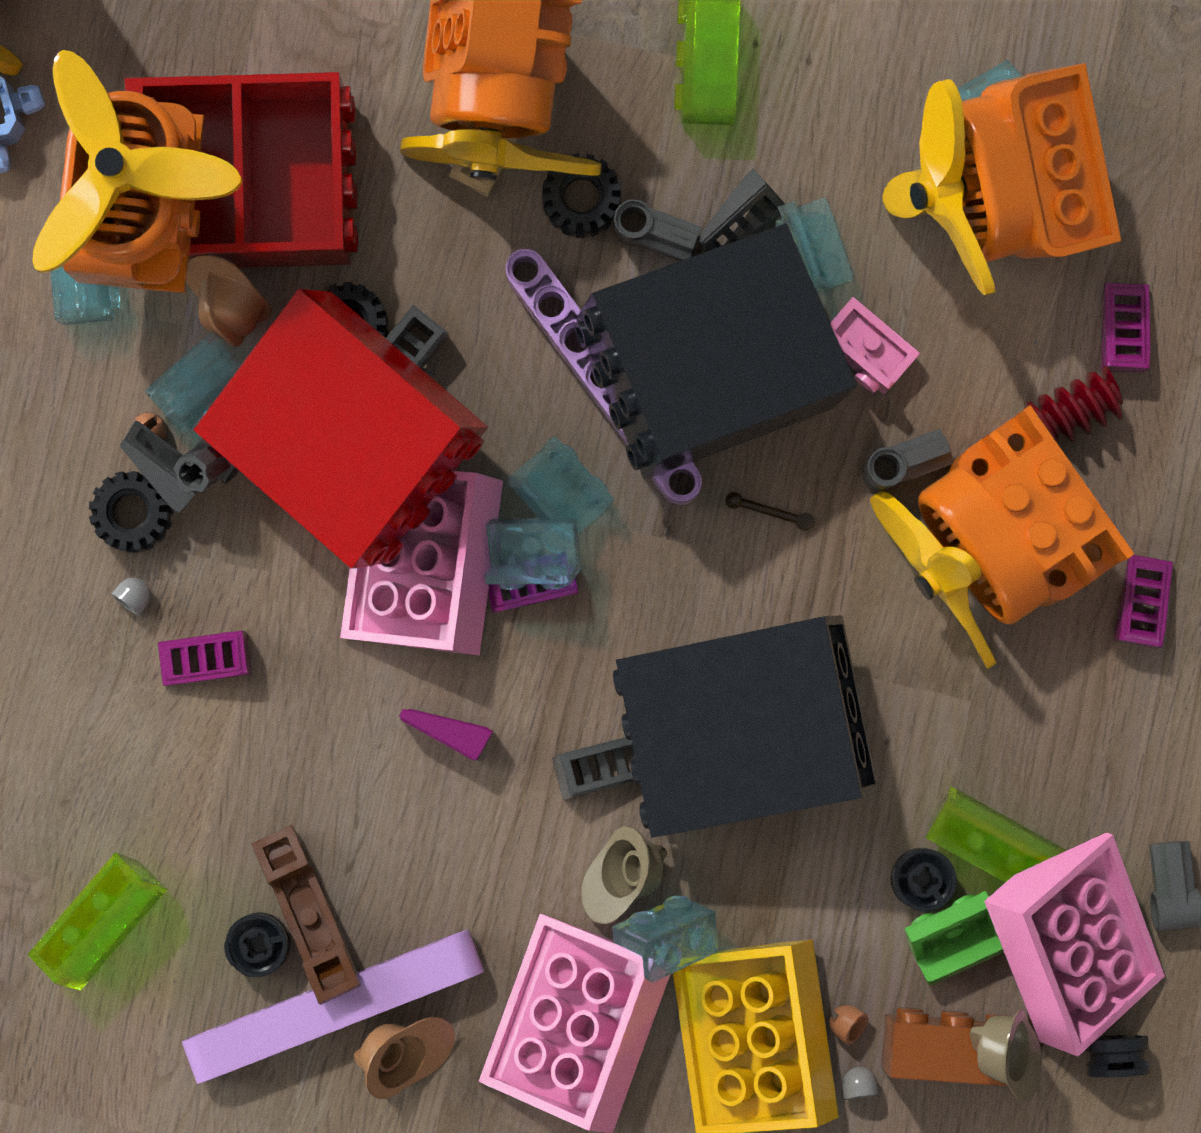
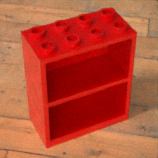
(293, 161)
(341, 429)

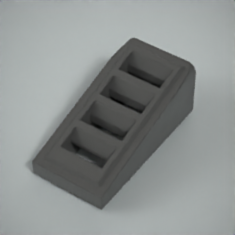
(751, 195)
(417, 318)
(156, 462)
(566, 777)

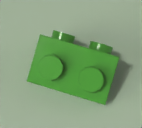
(953, 938)

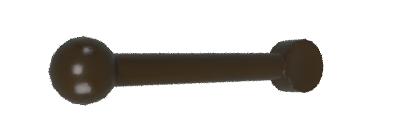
(804, 521)

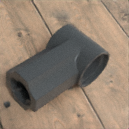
(660, 234)
(910, 460)
(203, 468)
(1175, 898)

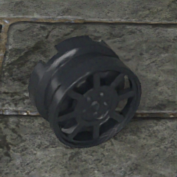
(923, 879)
(257, 944)
(1115, 1049)

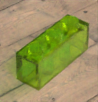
(708, 61)
(987, 837)
(97, 921)

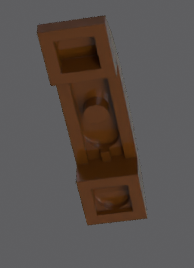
(307, 914)

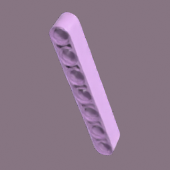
(557, 331)
(303, 1019)

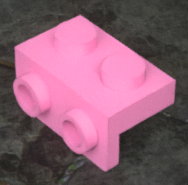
(871, 347)

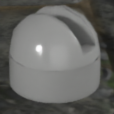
(132, 595)
(859, 1083)

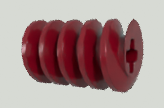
(1080, 405)

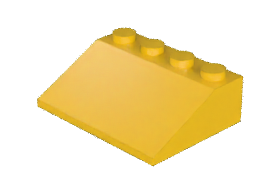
(756, 1039)

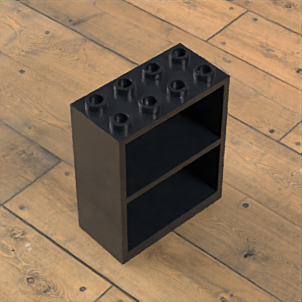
(713, 351)
(745, 726)

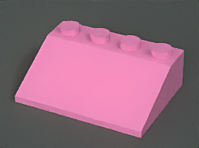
(436, 584)
(1075, 943)
(574, 1026)

